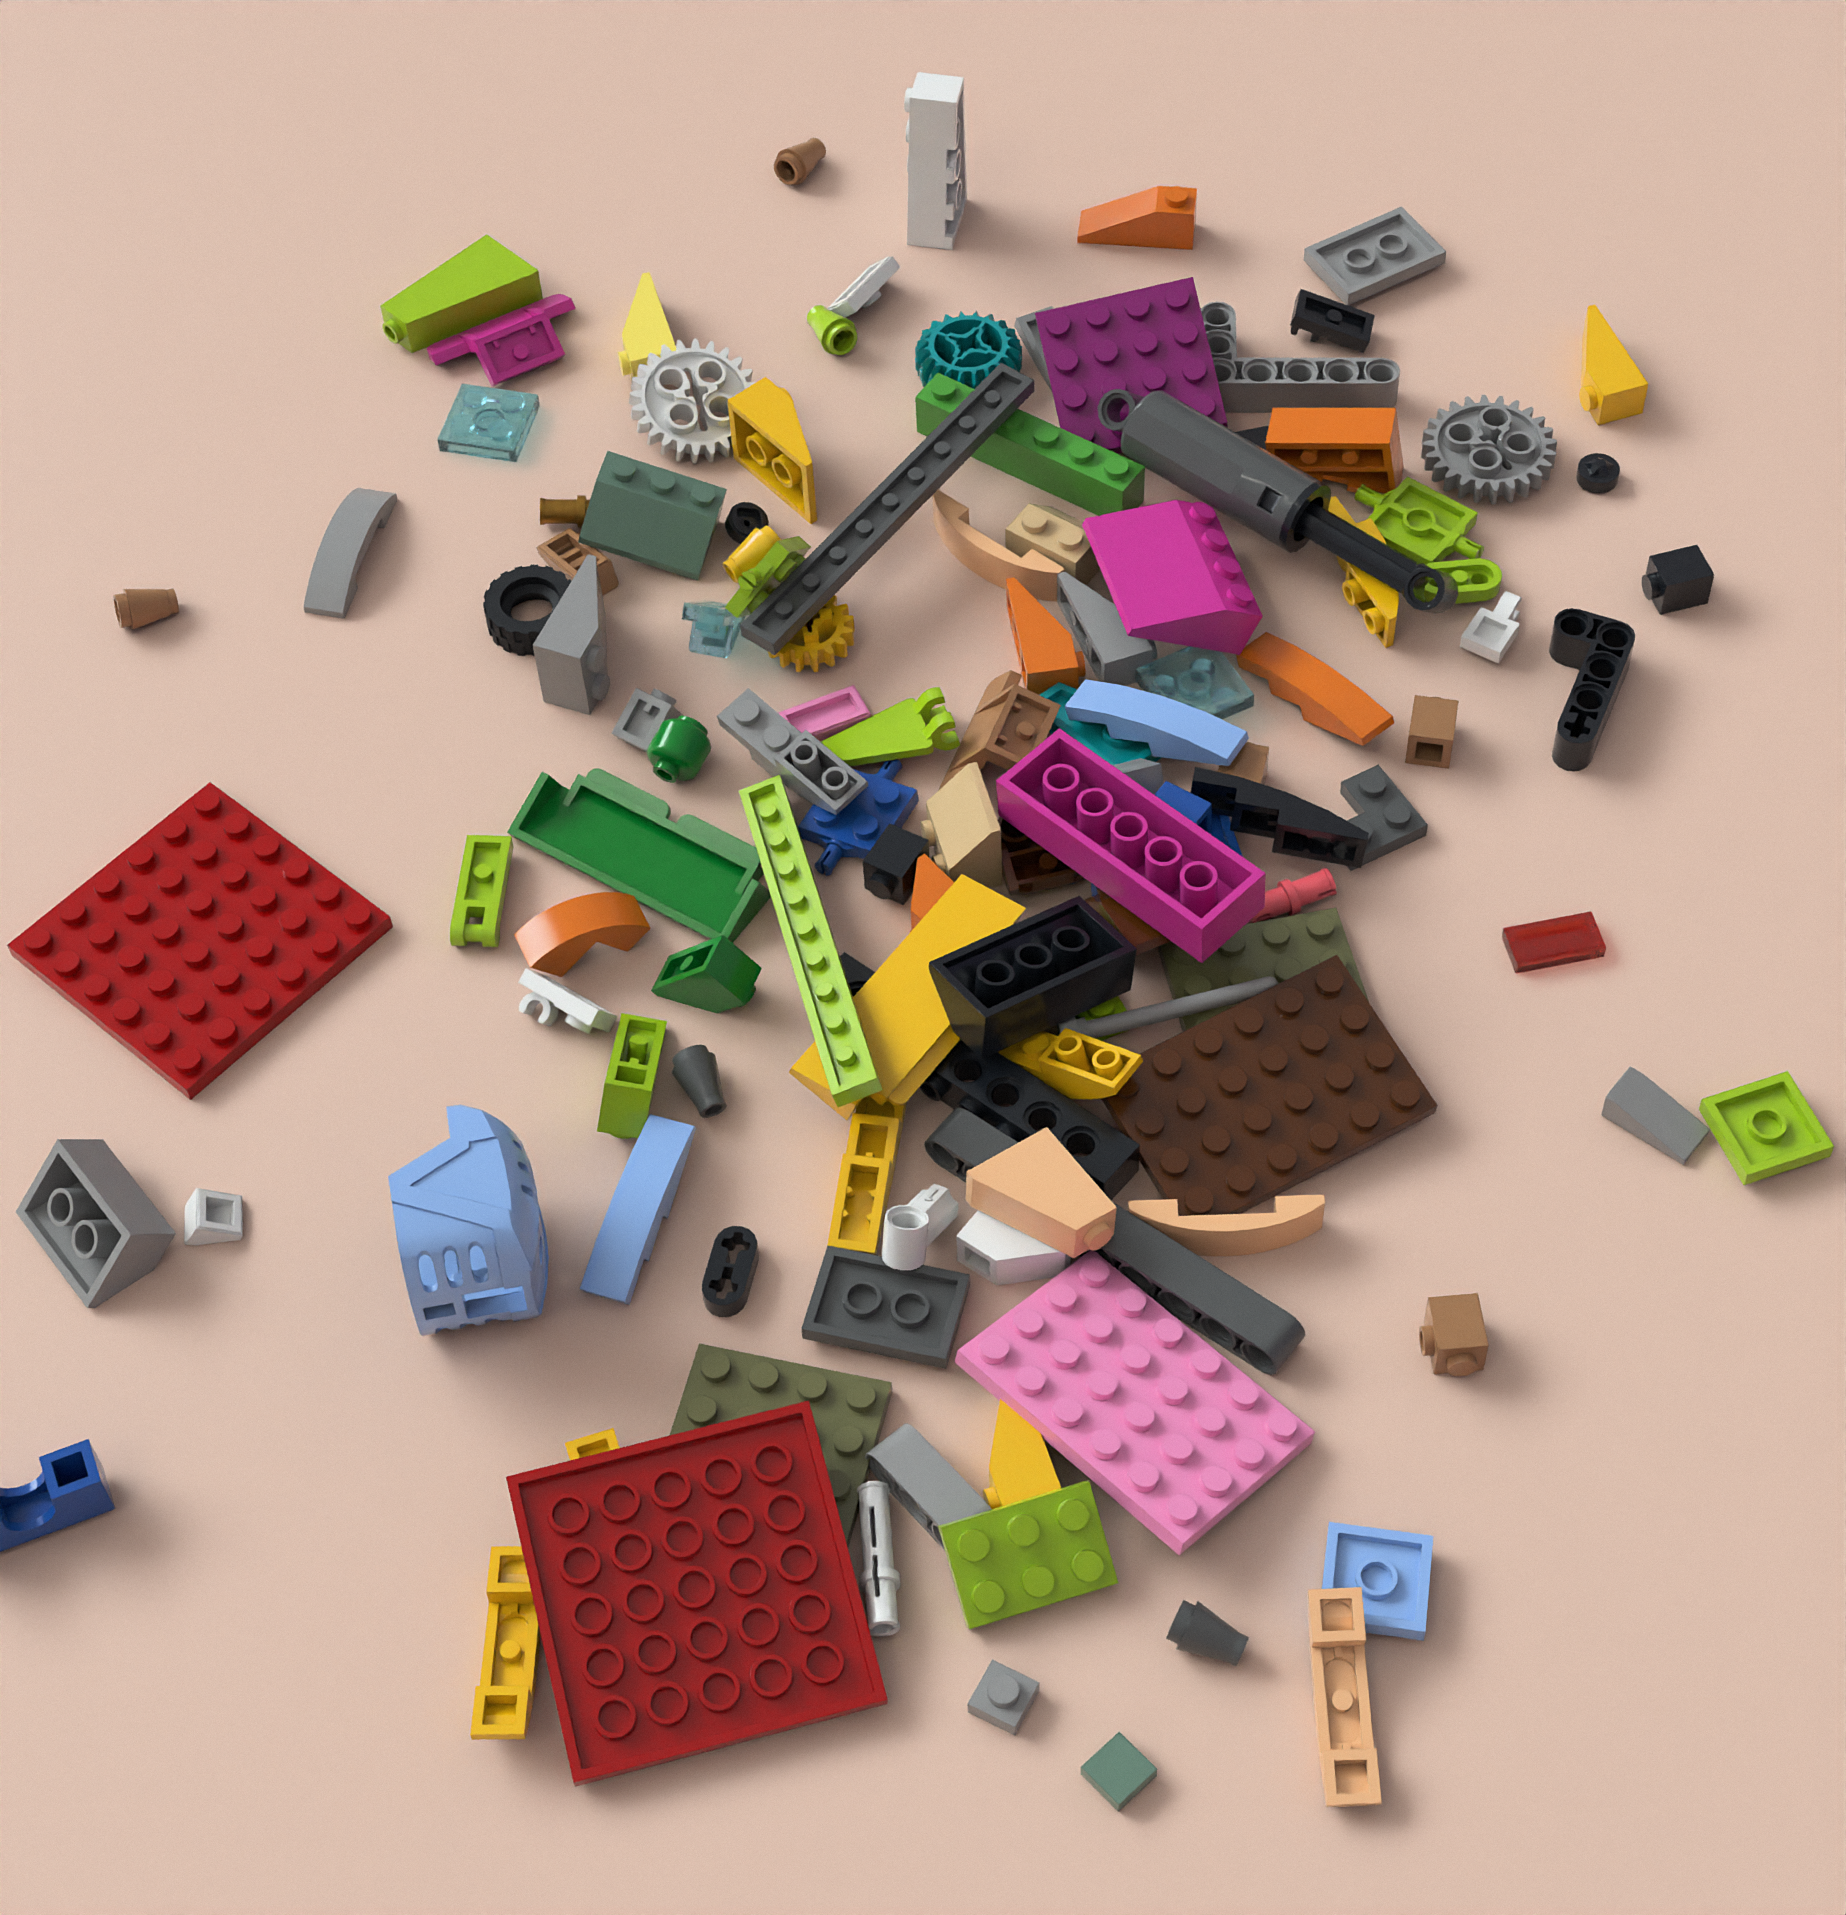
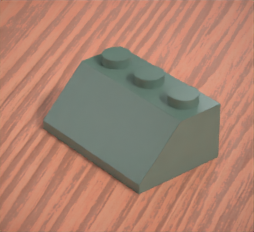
(652, 515)

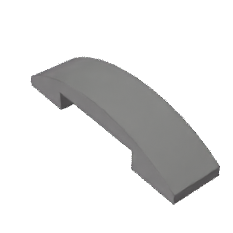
(343, 549)

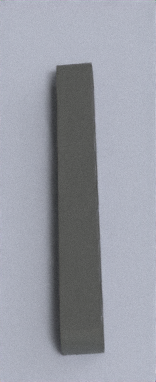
(1153, 1261)

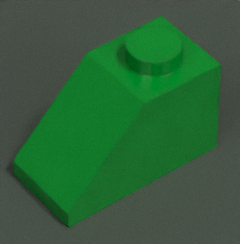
(709, 976)

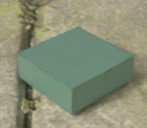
(1118, 1771)

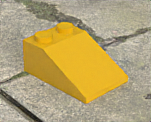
(772, 444)

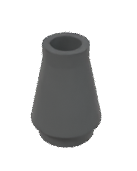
(699, 1077)
(1206, 1634)

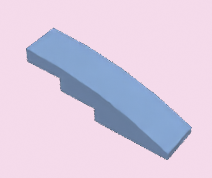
(1165, 724)
(637, 1208)

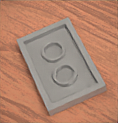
(1374, 256)

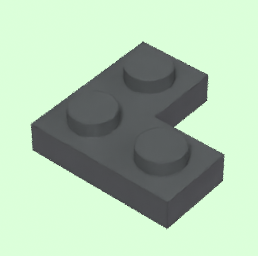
(1381, 813)

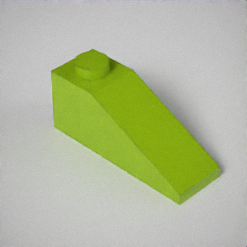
(631, 1076)

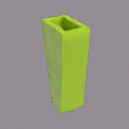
(461, 294)

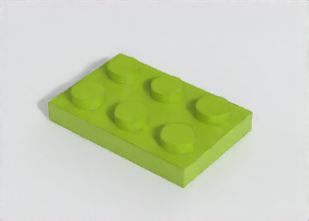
(1028, 1554)

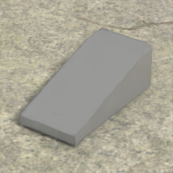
(1653, 1116)

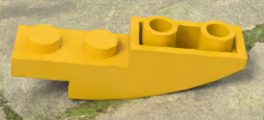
(1370, 596)
(1075, 1063)

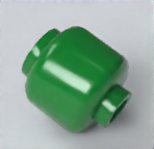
(679, 749)

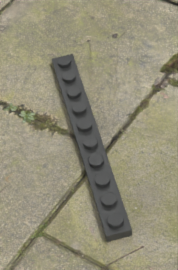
(886, 509)

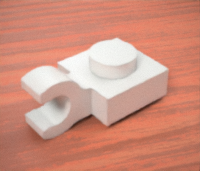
(1493, 632)

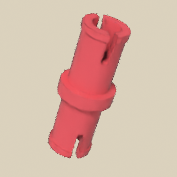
(1291, 896)

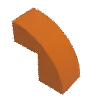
(569, 929)

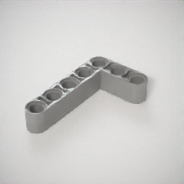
(1270, 383)

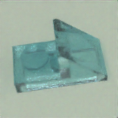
(712, 629)

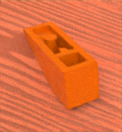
(1145, 219)
(1041, 643)

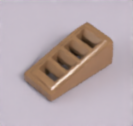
(572, 560)

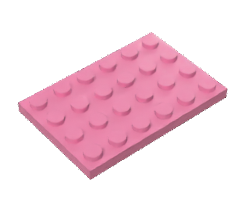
(1135, 1400)

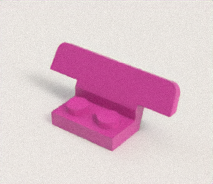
(509, 342)

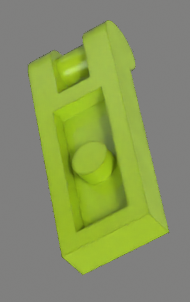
(481, 890)

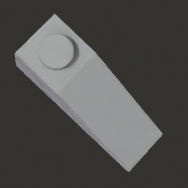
(1102, 633)

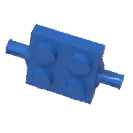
(862, 820)

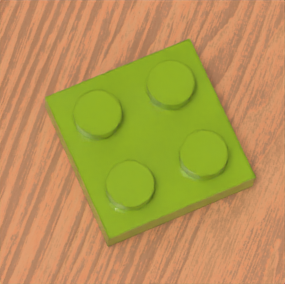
(1766, 1128)

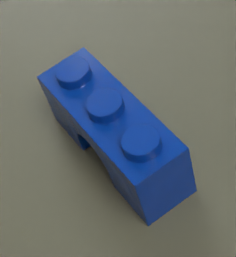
(64, 1494)

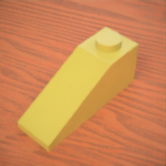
(644, 328)

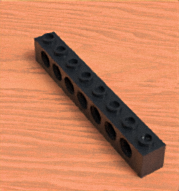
(1035, 1105)

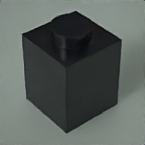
(1678, 579)
(892, 864)

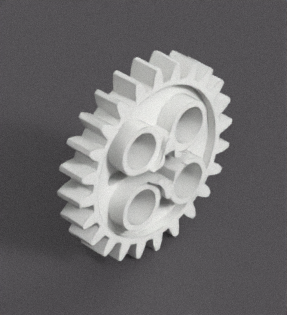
(659, 407)

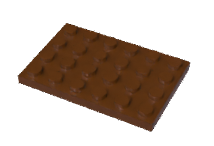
(1268, 1094)

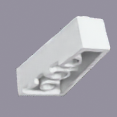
(935, 160)

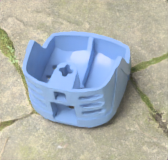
(471, 1227)

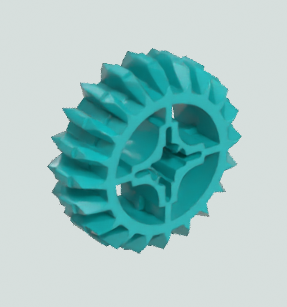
(966, 349)

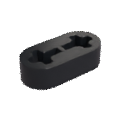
(720, 1269)

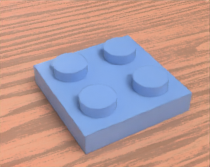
(1391, 1571)

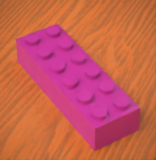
(1131, 845)

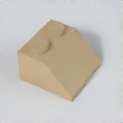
(1054, 536)
(965, 829)

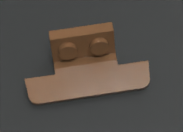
(1004, 726)

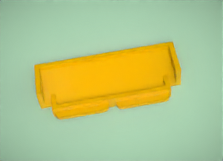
(900, 1001)

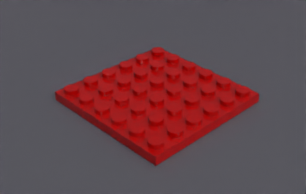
(200, 939)
(694, 1593)

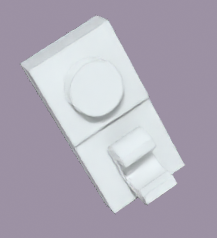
(581, 1012)

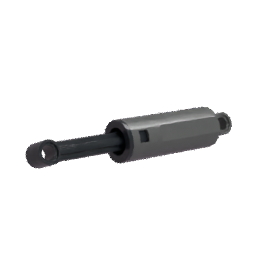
(1258, 489)

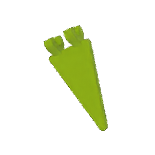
(898, 732)

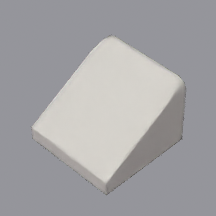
(212, 1217)

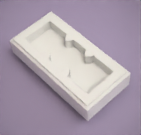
(865, 288)

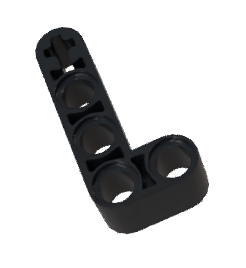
(1603, 655)

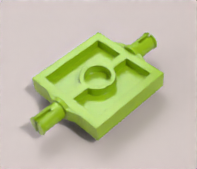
(1421, 521)
(768, 574)

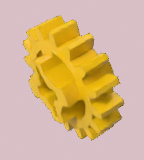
(828, 636)

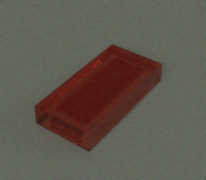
(1553, 942)

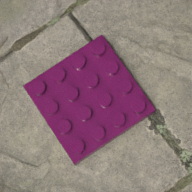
(1132, 344)

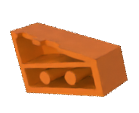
(1340, 444)

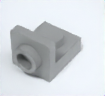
(643, 717)

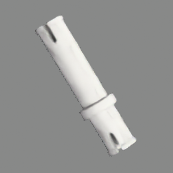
(879, 1577)

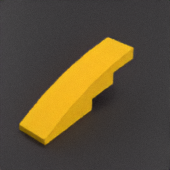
(866, 1176)

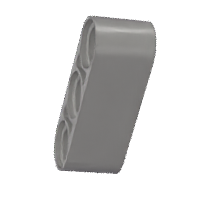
(923, 1480)

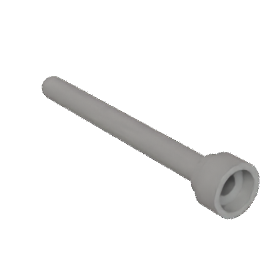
(1168, 1010)

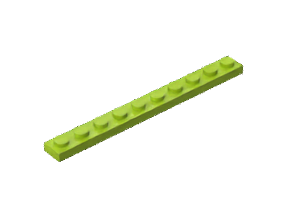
(810, 943)

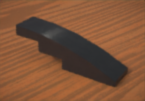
(1294, 823)

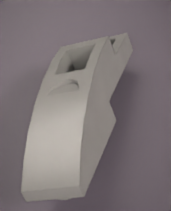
(798, 757)

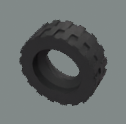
(512, 589)

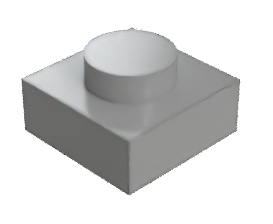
(1003, 1697)

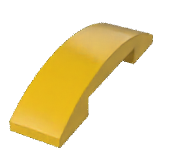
(510, 1651)

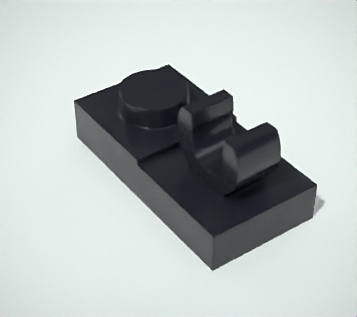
(1331, 320)

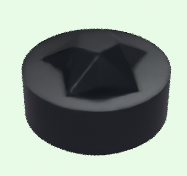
(1598, 473)
(743, 520)

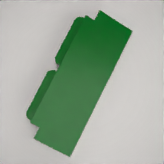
(632, 846)

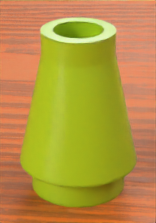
(834, 331)

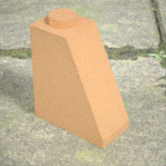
(1044, 1195)

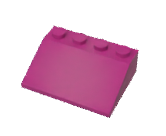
(1174, 575)

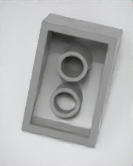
(574, 645)

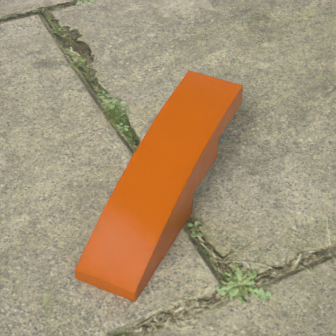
(1318, 689)

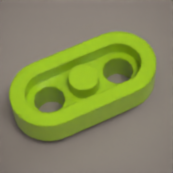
(1476, 579)

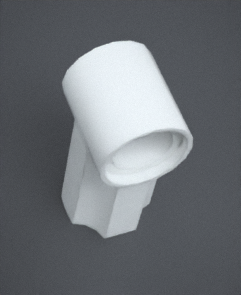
(915, 1226)

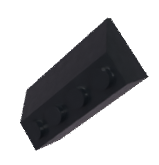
(1032, 976)

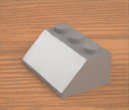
(94, 1220)

